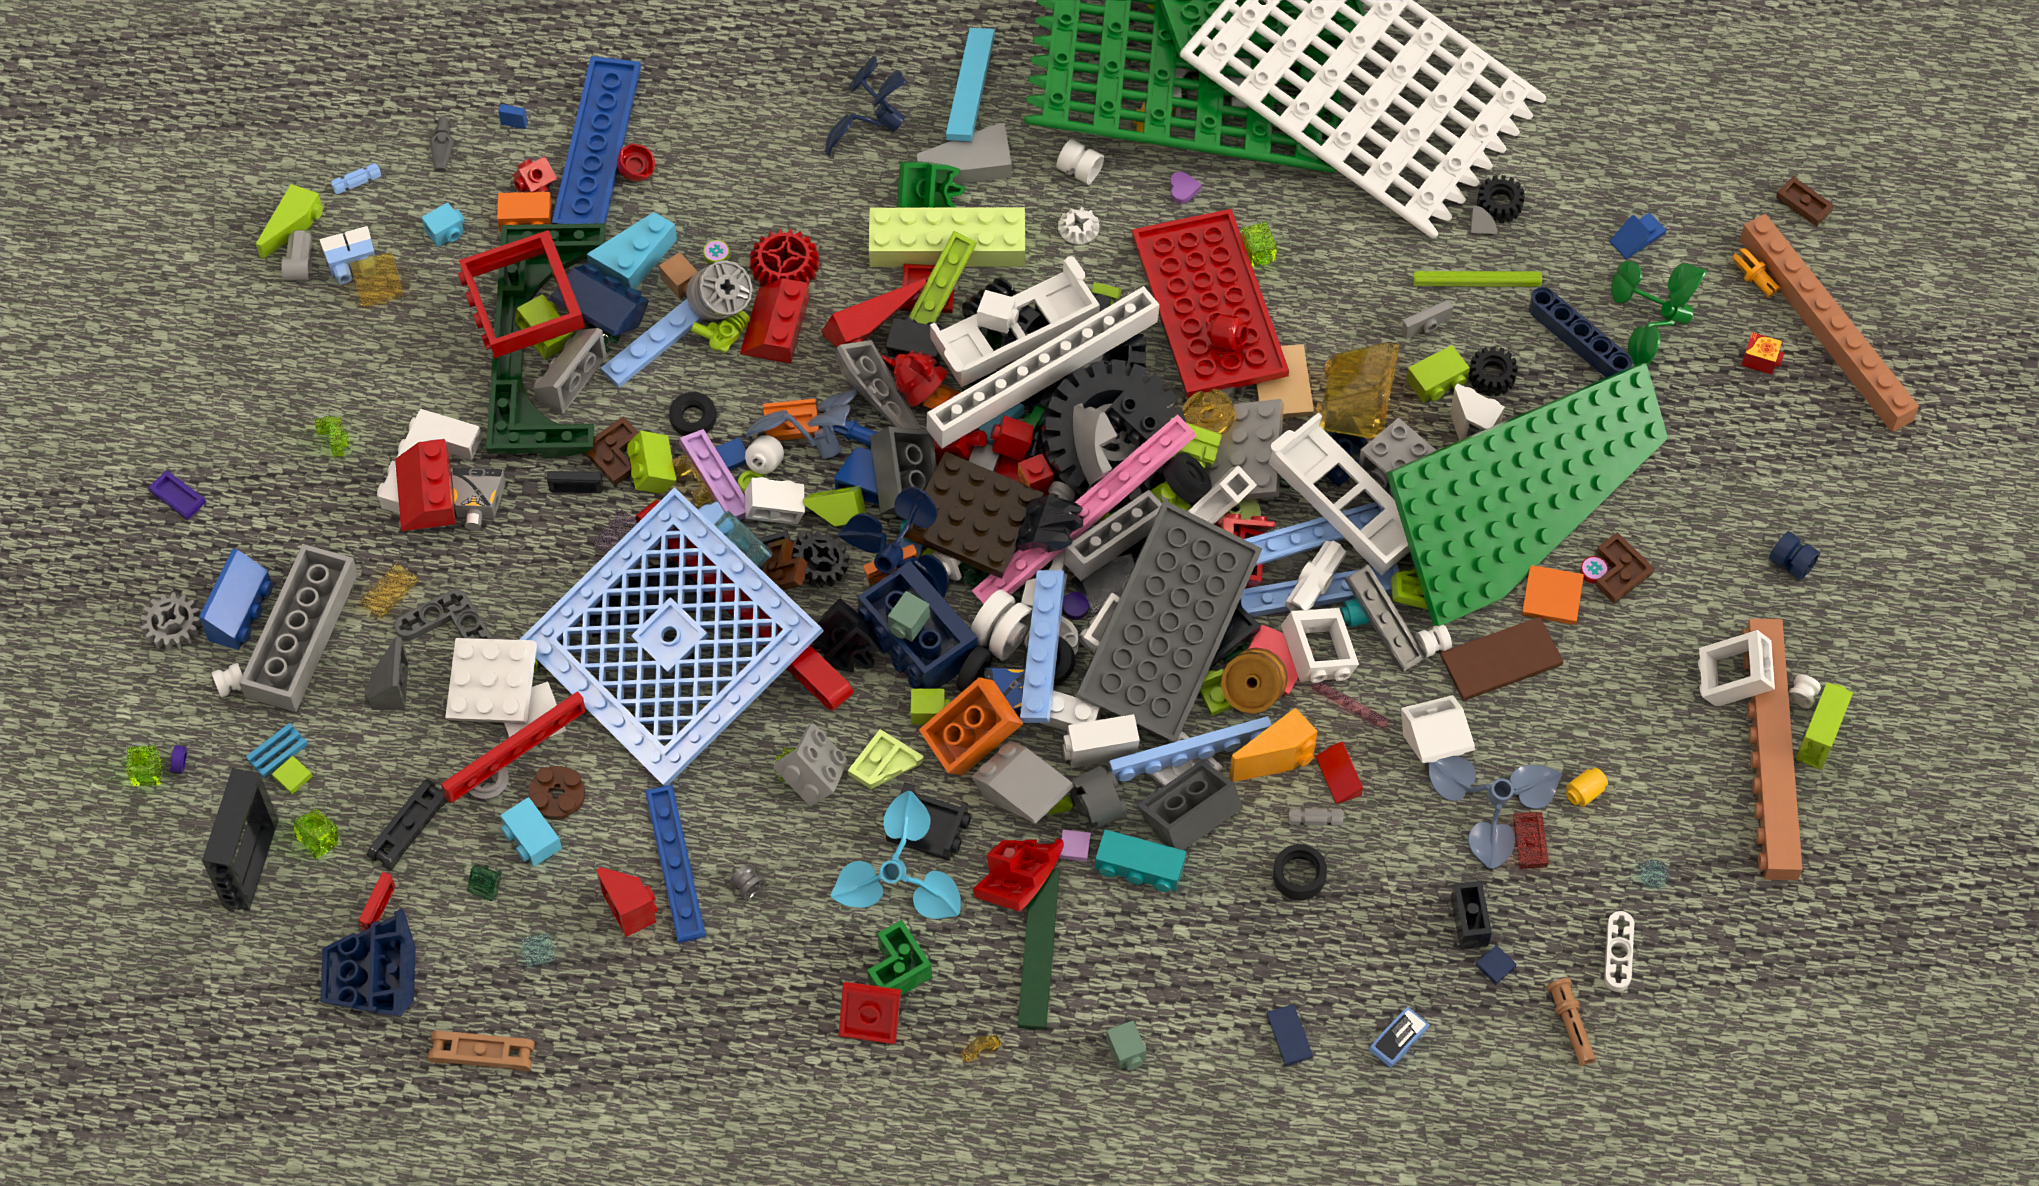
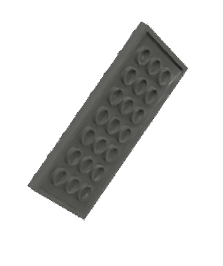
(1169, 622)

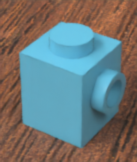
(443, 224)

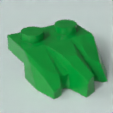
(927, 185)

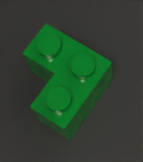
(904, 963)

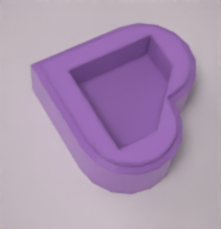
(1183, 187)

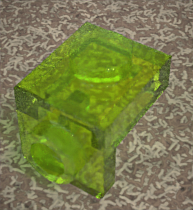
(338, 437)

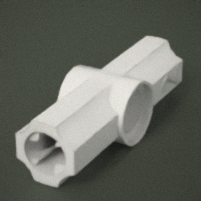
(1316, 577)

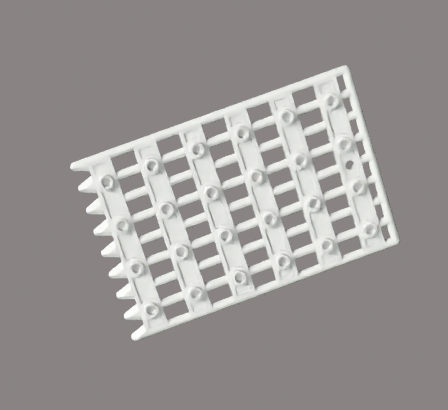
(1384, 91)

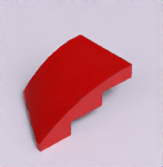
(1017, 872)

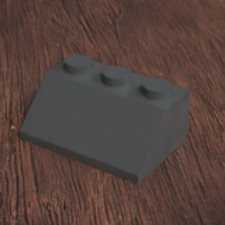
(1190, 805)

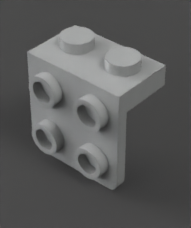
(813, 767)

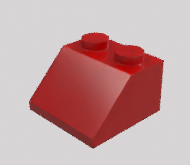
(628, 900)

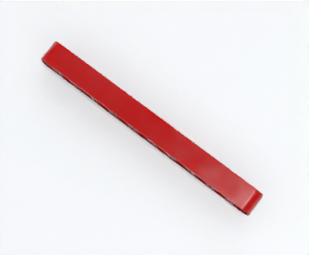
(807, 668)

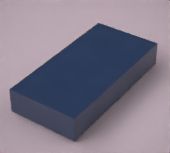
(1289, 1035)

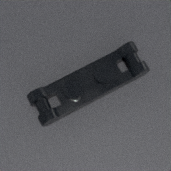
(407, 824)

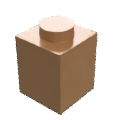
(677, 273)

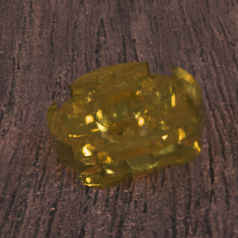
(1216, 401)

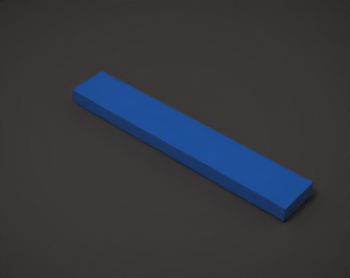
(675, 864)

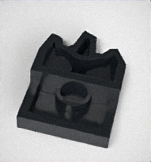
(1049, 524)
(845, 638)

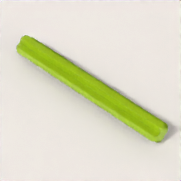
(1478, 278)

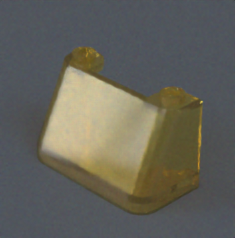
(1359, 390)

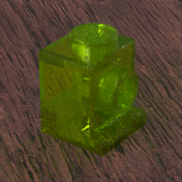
(316, 832)

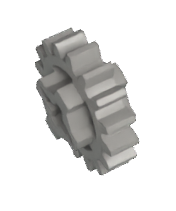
(171, 621)

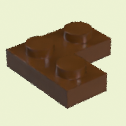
(608, 451)
(781, 568)
(1627, 570)

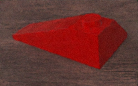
(863, 319)

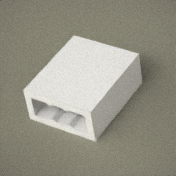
(1100, 741)

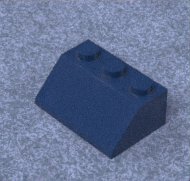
(604, 300)

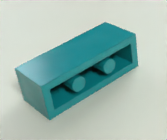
(1140, 861)

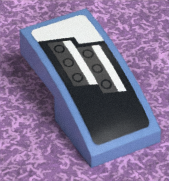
(1399, 1037)

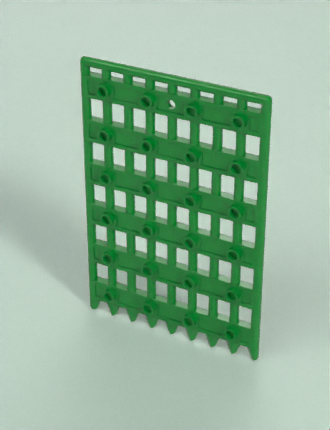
(1160, 84)

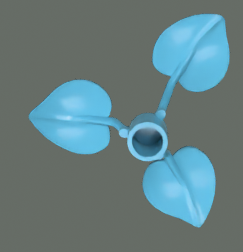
(859, 885)

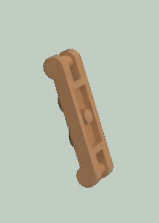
(481, 1050)

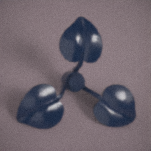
(885, 112)
(866, 534)

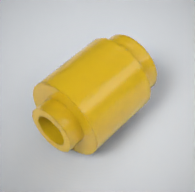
(1586, 787)

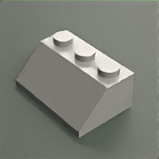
(571, 370)

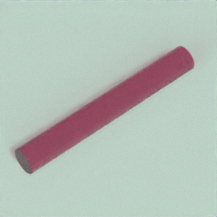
(1350, 704)

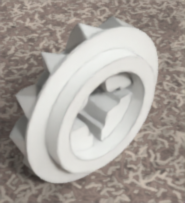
(1073, 233)

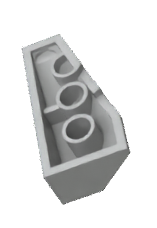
(870, 376)

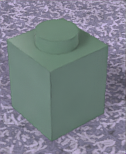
(908, 616)
(1126, 1046)

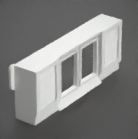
(1062, 301)
(1308, 456)

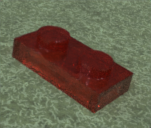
(1530, 840)

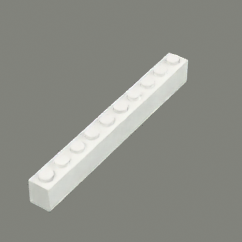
(1042, 367)

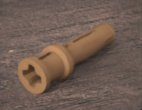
(1564, 1009)

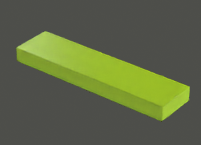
(943, 278)

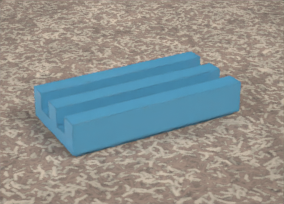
(295, 735)

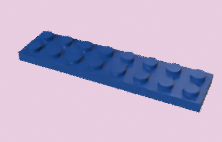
(597, 141)

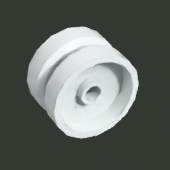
(1002, 624)

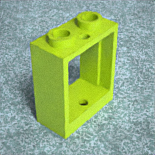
(1824, 725)

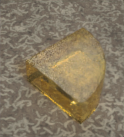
(979, 1044)

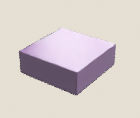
(1075, 845)

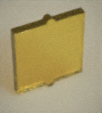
(376, 279)

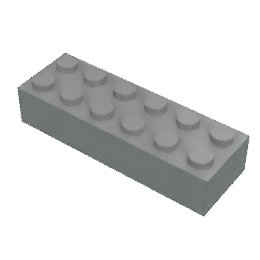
(299, 628)

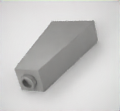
(978, 160)

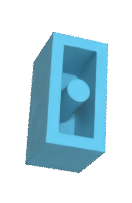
(530, 832)

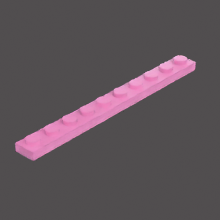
(1096, 503)

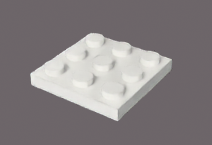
(491, 680)

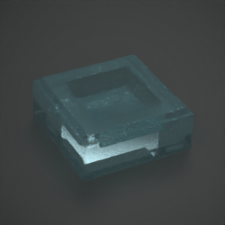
(538, 950)

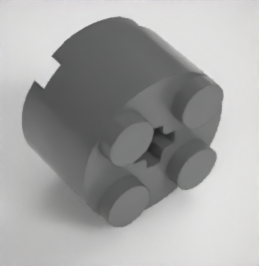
(1096, 798)

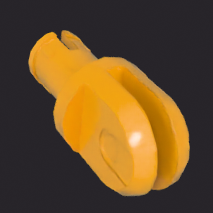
(1757, 273)

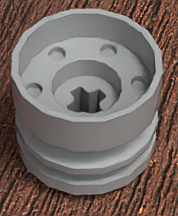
(709, 300)

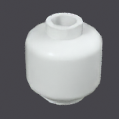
(764, 454)

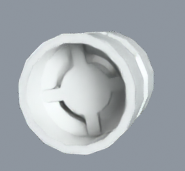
(1077, 160)

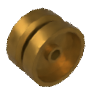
(1270, 677)

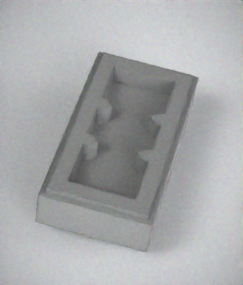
(1427, 320)

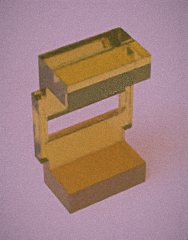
(683, 466)

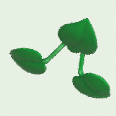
(1681, 284)

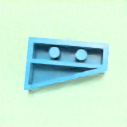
(635, 250)

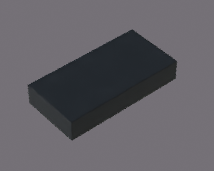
(574, 482)

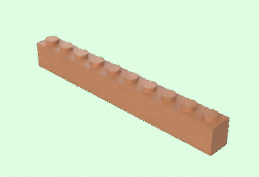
(1829, 324)
(1774, 764)

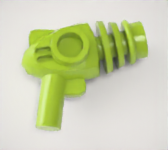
(725, 333)

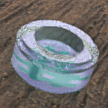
(1654, 873)

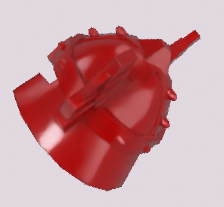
(915, 375)

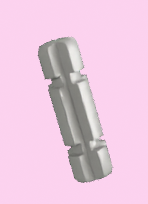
(1315, 816)

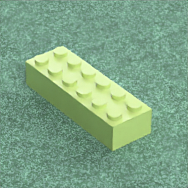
(921, 235)

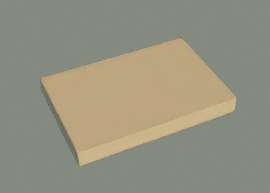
(1292, 390)

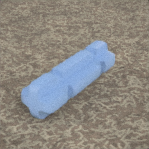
(356, 178)

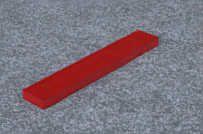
(513, 747)

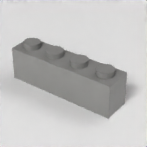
(1112, 536)

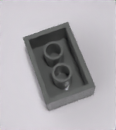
(901, 461)

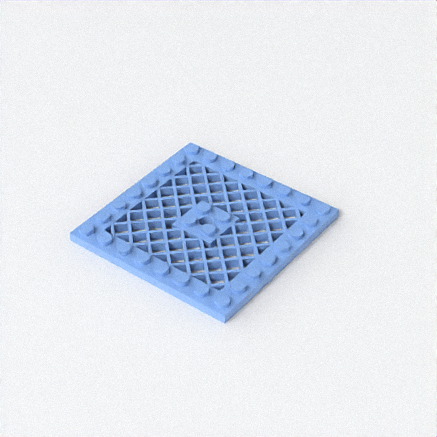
(741, 689)

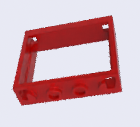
(508, 255)

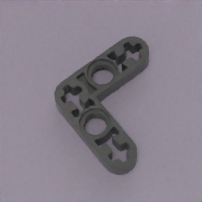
(456, 614)

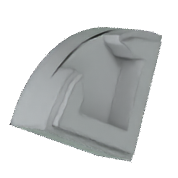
(1482, 221)

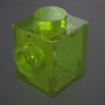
(1259, 244)
(144, 765)

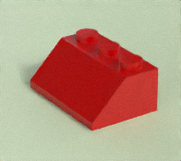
(776, 320)
(425, 486)

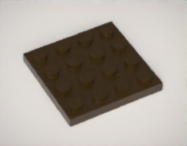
(975, 514)

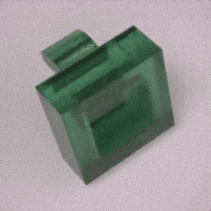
(484, 881)

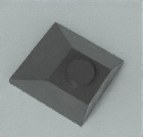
(389, 679)

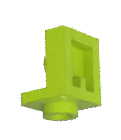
(1212, 693)

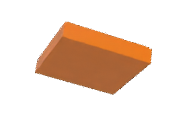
(1552, 594)

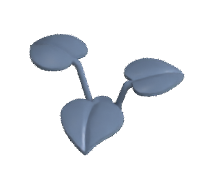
(825, 439)
(1487, 841)

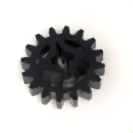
(824, 558)

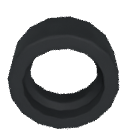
(1293, 891)

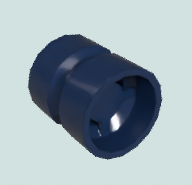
(1794, 555)

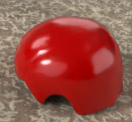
(633, 158)

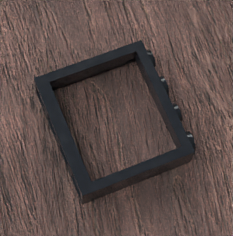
(242, 800)

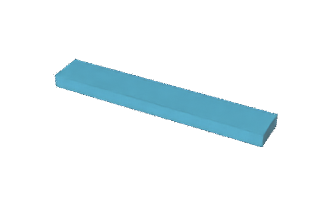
(970, 84)

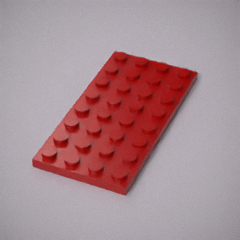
(1196, 273)

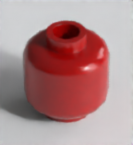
(1227, 332)

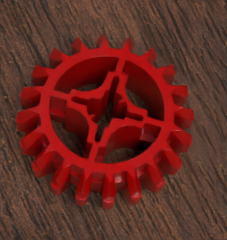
(773, 251)

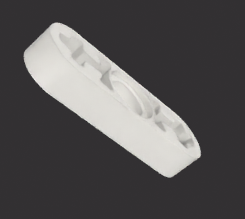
(1625, 971)

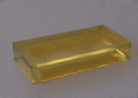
(389, 590)

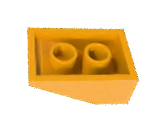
(1277, 749)

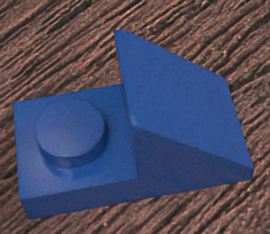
(1637, 234)

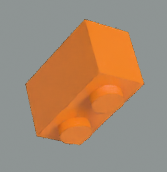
(524, 208)

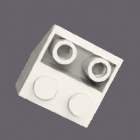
(1473, 412)
(1437, 729)

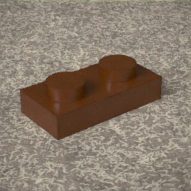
(1805, 201)

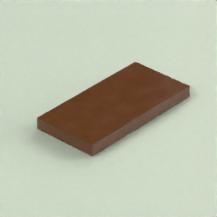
(1501, 658)

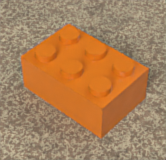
(970, 726)

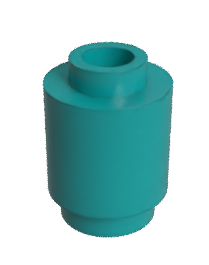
(1353, 613)

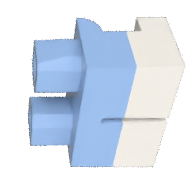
(340, 258)

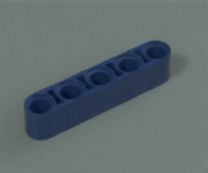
(1573, 325)

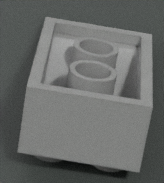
(1021, 782)

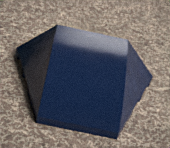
(371, 968)

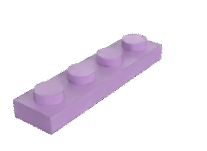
(714, 472)

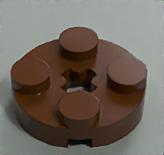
(547, 780)

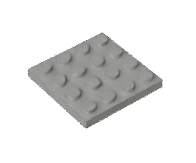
(1249, 446)

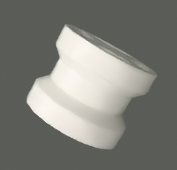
(1804, 691)

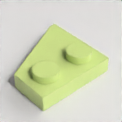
(883, 760)

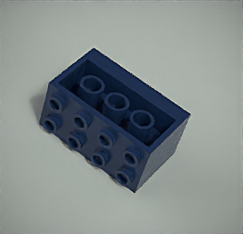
(939, 646)

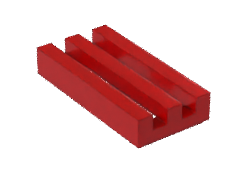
(377, 901)

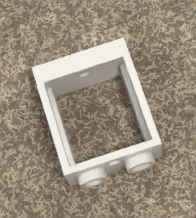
(1314, 621)
(1760, 667)

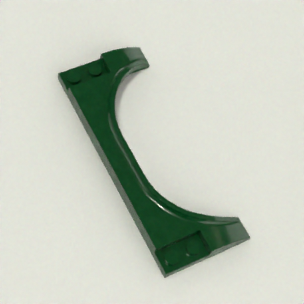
(512, 418)

